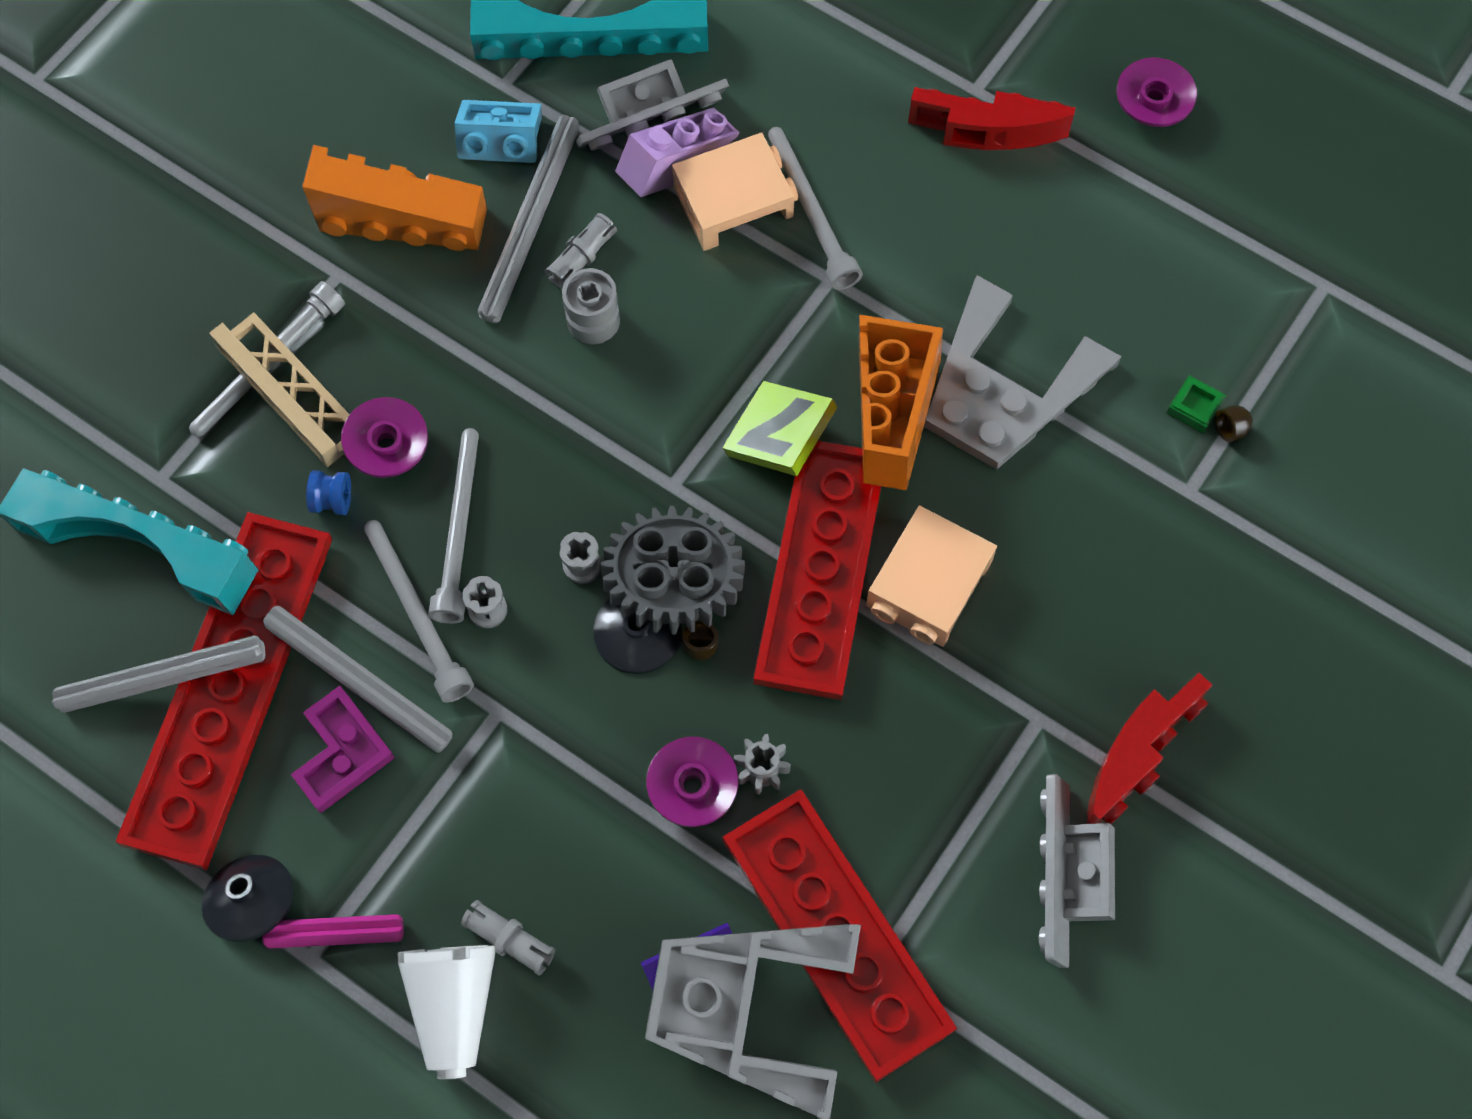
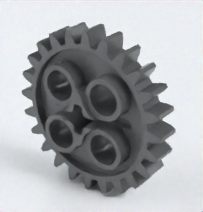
(672, 569)

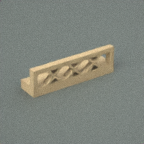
(276, 392)

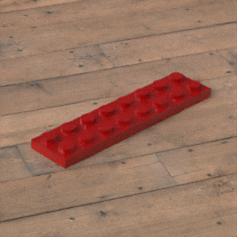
(219, 716)

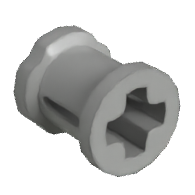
(577, 569)
(496, 606)

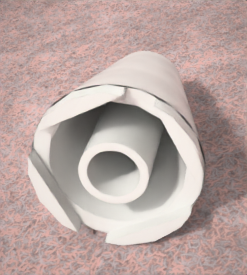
(448, 1003)

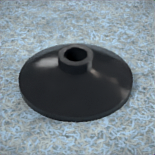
(633, 650)
(255, 910)

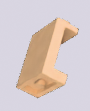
(732, 187)
(929, 576)

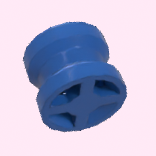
(328, 492)

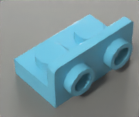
(497, 131)

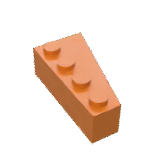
(392, 203)
(896, 388)

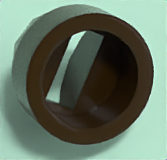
(1233, 422)
(701, 643)

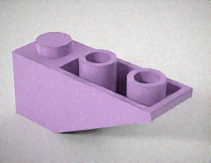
(652, 151)

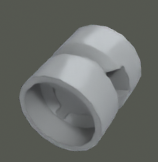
(591, 306)

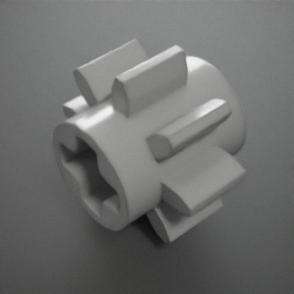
(759, 776)

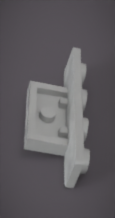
(643, 98)
(1077, 872)

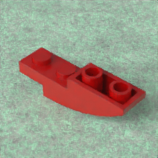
(1004, 125)
(1132, 756)

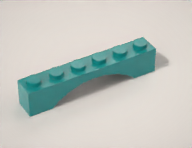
(520, 31)
(56, 512)

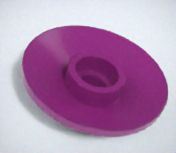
(1159, 80)
(382, 420)
(687, 760)

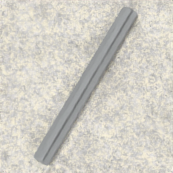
(528, 220)

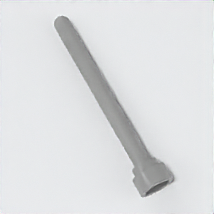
(842, 269)
(323, 302)
(448, 603)
(451, 680)

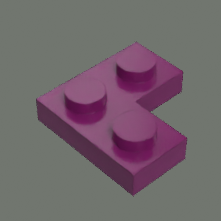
(351, 753)

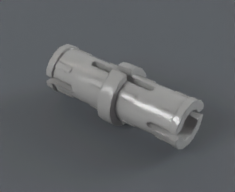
(581, 250)
(508, 937)

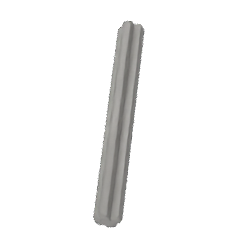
(159, 674)
(358, 679)

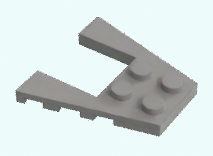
(990, 412)
(706, 997)

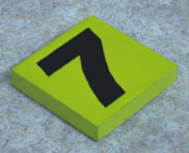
(780, 428)

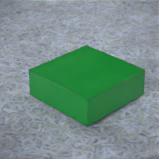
(1196, 404)

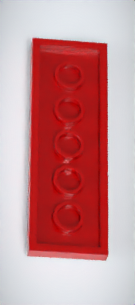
(819, 575)
(810, 883)

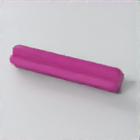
(335, 931)

